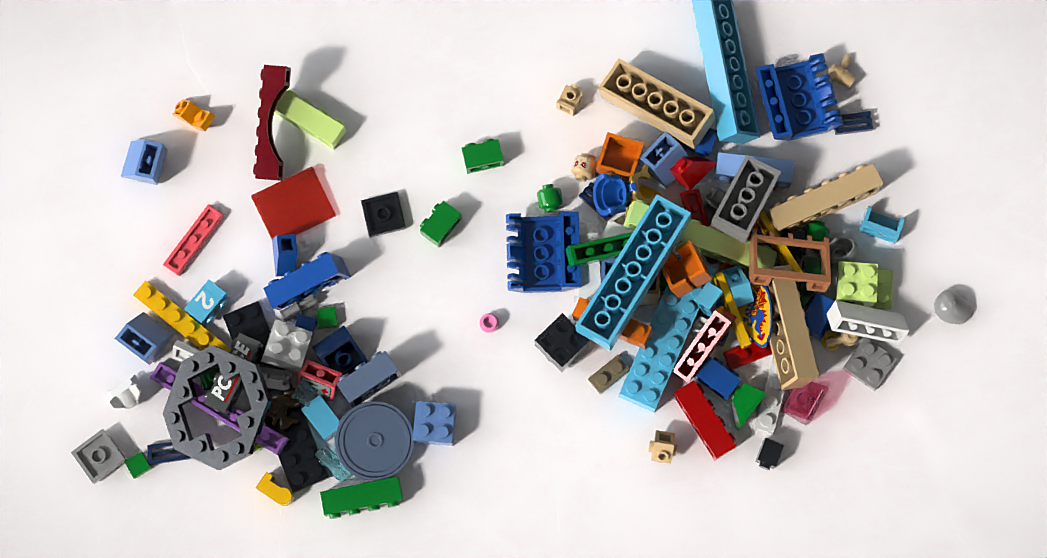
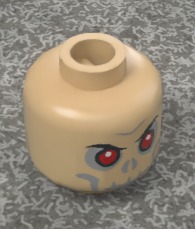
(584, 167)

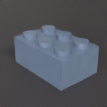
(368, 378)

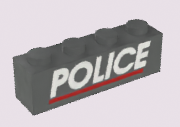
(226, 393)

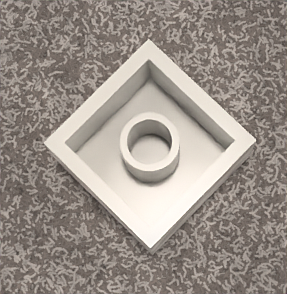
(286, 346)

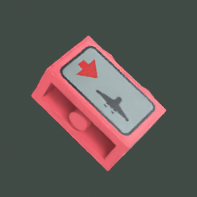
(321, 378)

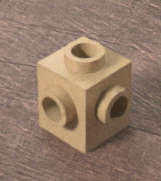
(663, 447)

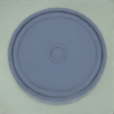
(373, 440)

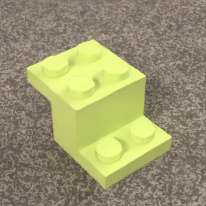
(864, 285)

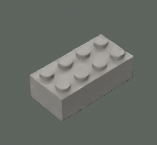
(745, 198)

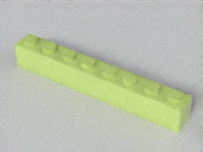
(710, 241)

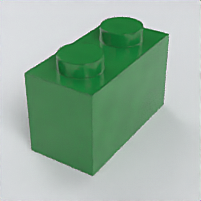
(482, 155)
(440, 223)

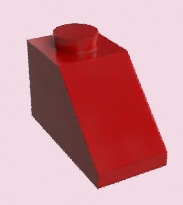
(691, 170)

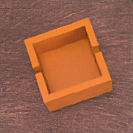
(620, 156)
(687, 272)

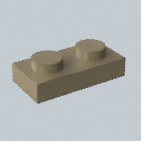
(608, 374)

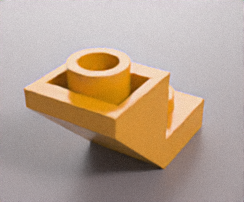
(193, 115)

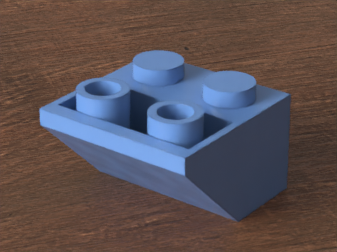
(662, 158)
(144, 161)
(144, 337)

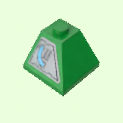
(744, 403)

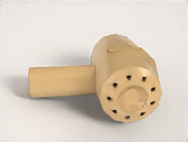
(840, 74)
(845, 340)

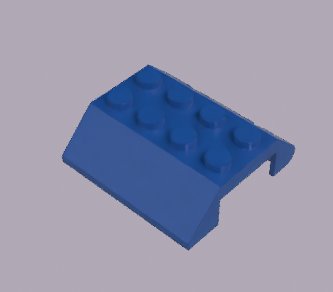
(798, 99)
(541, 253)

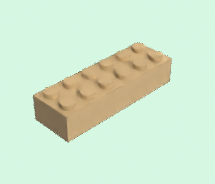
(657, 103)
(825, 200)
(790, 335)

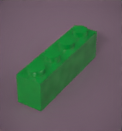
(596, 250)
(361, 496)

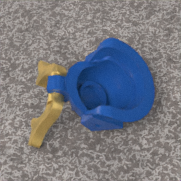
(614, 195)

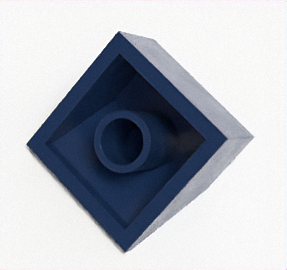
(340, 352)

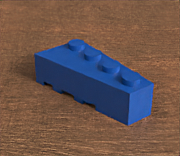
(306, 280)

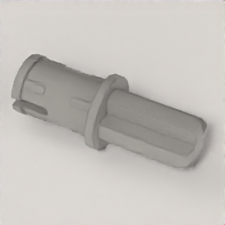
(298, 307)

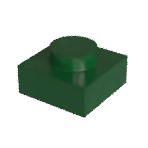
(208, 377)

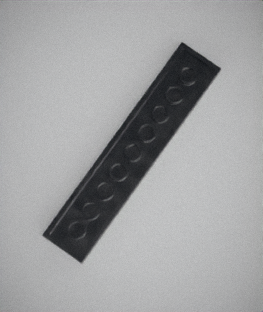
(298, 455)

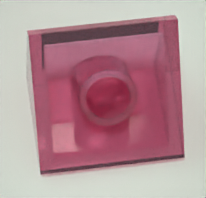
(804, 402)

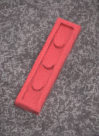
(193, 240)

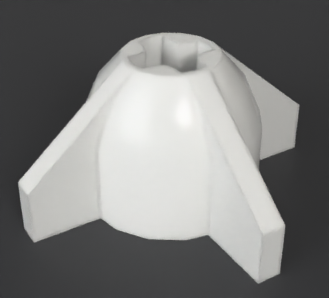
(125, 394)

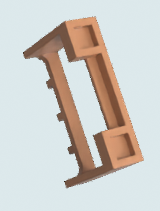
(763, 276)

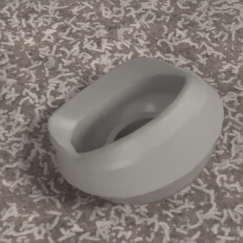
(842, 250)
(952, 307)

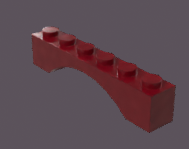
(274, 84)

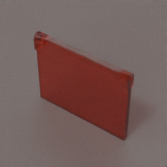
(293, 204)

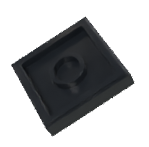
(383, 214)

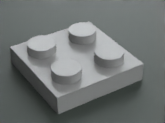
(869, 363)
(98, 456)

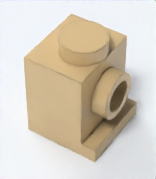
(569, 105)

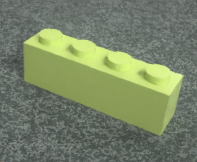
(309, 119)

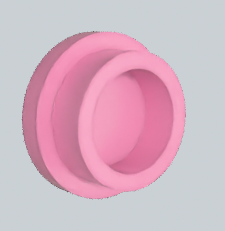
(489, 323)

